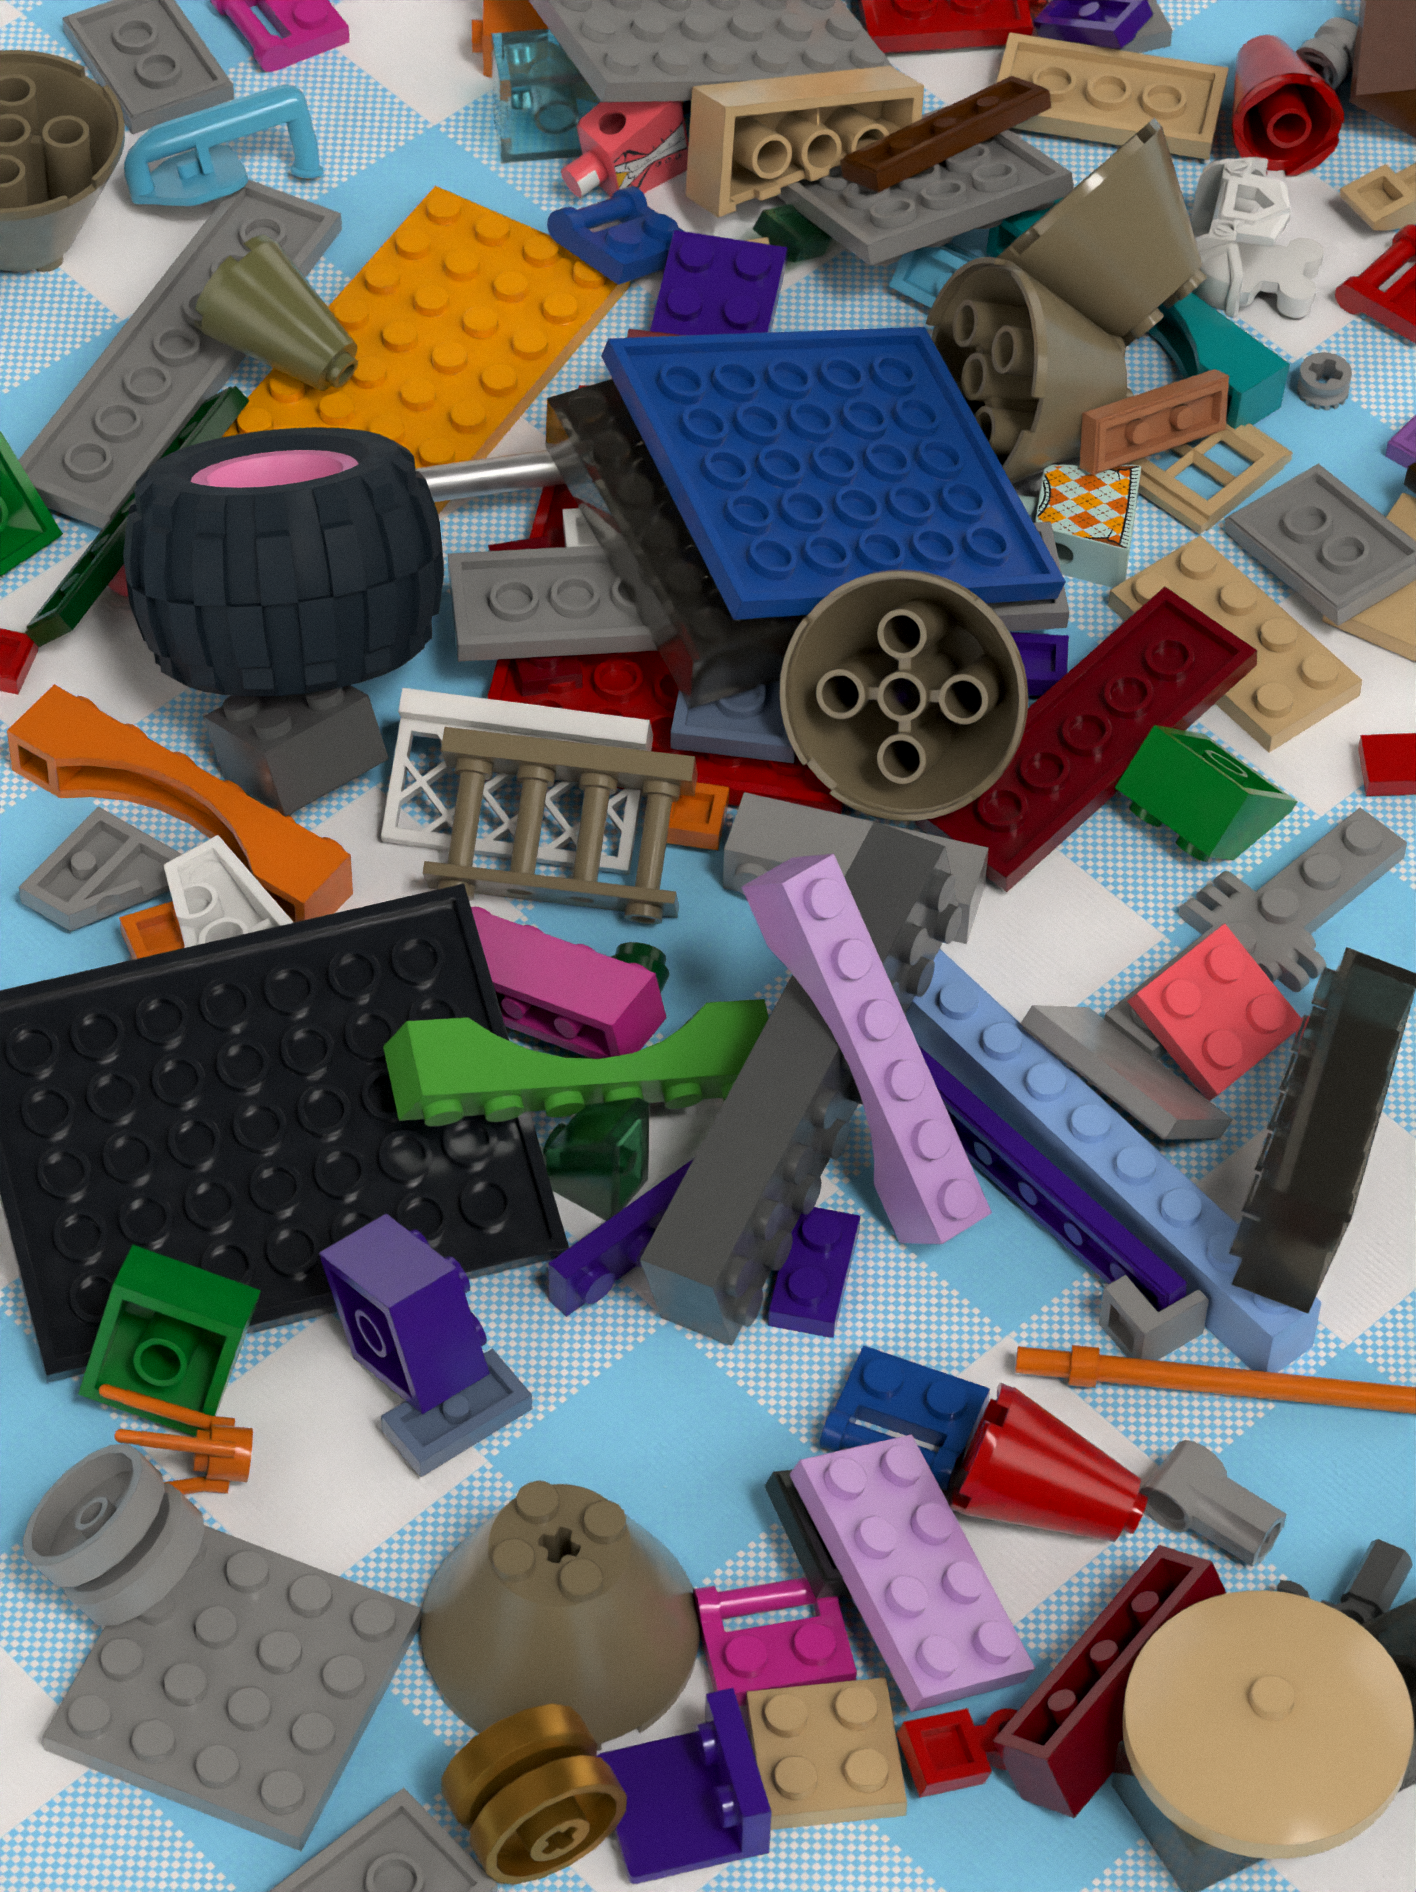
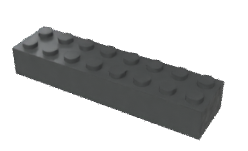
(791, 1106)

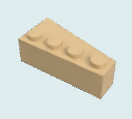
(787, 129)

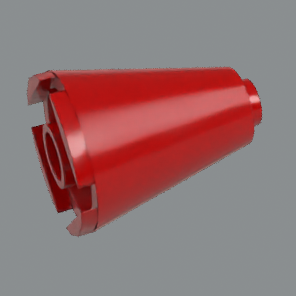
(1283, 108)
(1044, 1474)

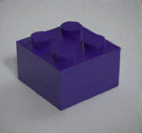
(406, 1312)

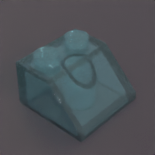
(536, 97)

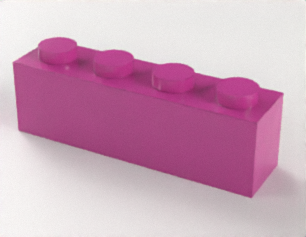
(569, 990)

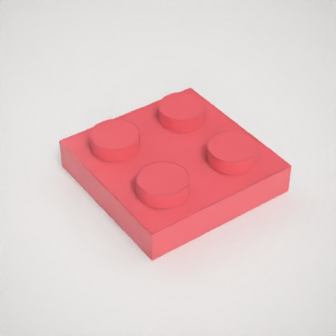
(1216, 1012)

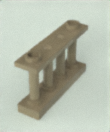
(599, 773)

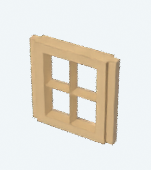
(1188, 506)

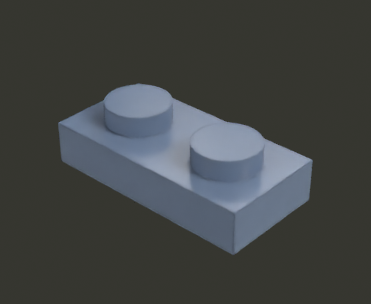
(459, 1421)

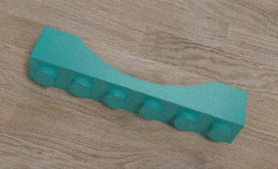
(1197, 341)

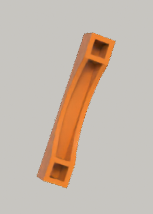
(86, 753)

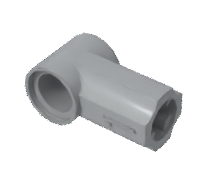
(1197, 1494)

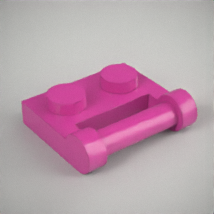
(304, 25)
(773, 1654)

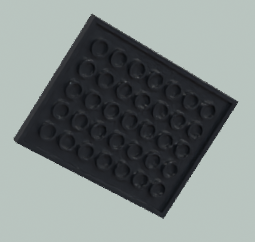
(249, 1117)

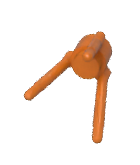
(218, 1449)

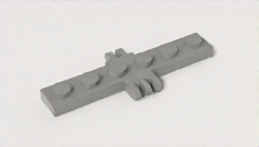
(1284, 912)

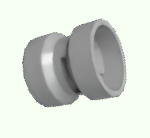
(1331, 50)

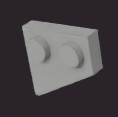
(98, 872)

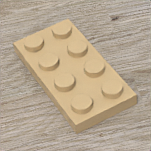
(1115, 93)
(1294, 674)

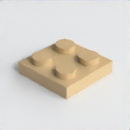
(827, 1752)

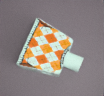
(1089, 519)

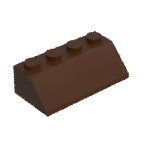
(1386, 62)

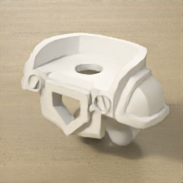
(1240, 240)

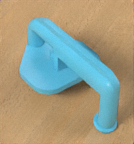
(213, 168)

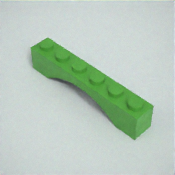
(463, 1070)

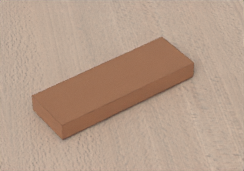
(1153, 421)

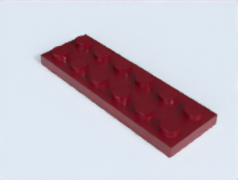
(1086, 729)

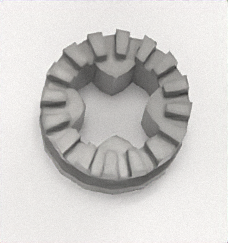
(1322, 394)

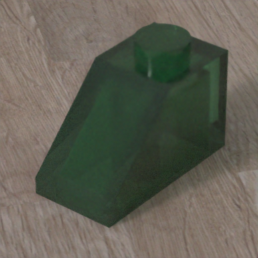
(601, 1155)

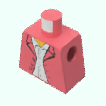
(628, 147)

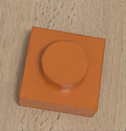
(699, 819)
(152, 931)

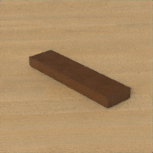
(945, 133)

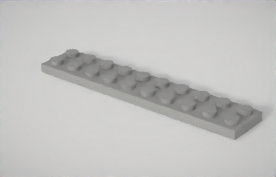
(575, 604)

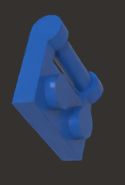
(623, 250)
(909, 1402)

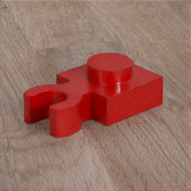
(950, 1751)

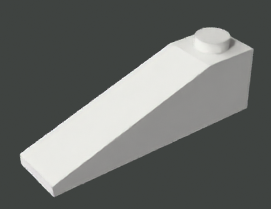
(218, 895)

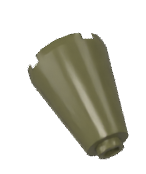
(276, 317)

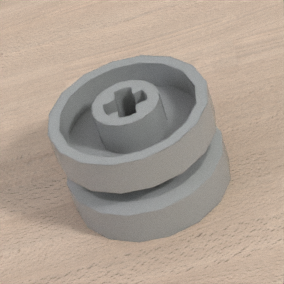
(113, 1535)

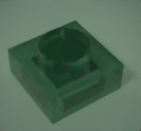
(792, 230)

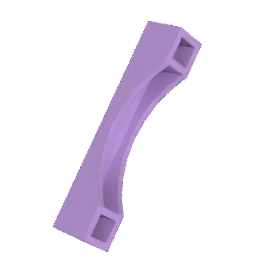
(827, 948)

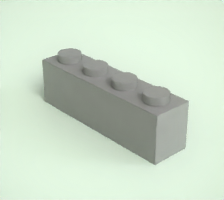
(776, 830)

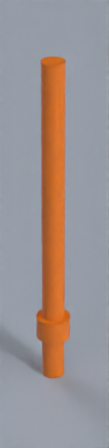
(1086, 1366)

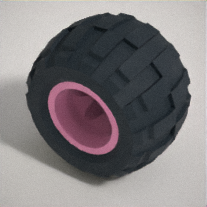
(284, 561)

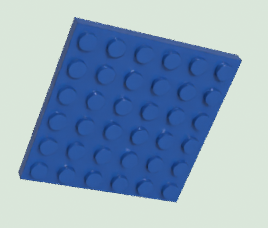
(827, 464)

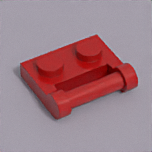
(1397, 304)

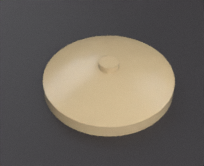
(1267, 1724)

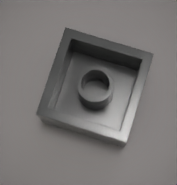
(295, 744)

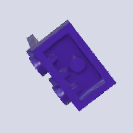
(692, 1797)

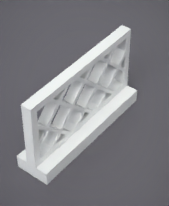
(428, 713)

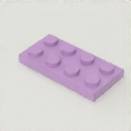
(911, 1572)

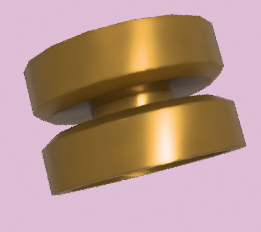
(533, 1793)

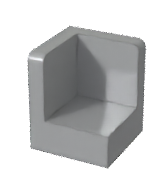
(1144, 1331)

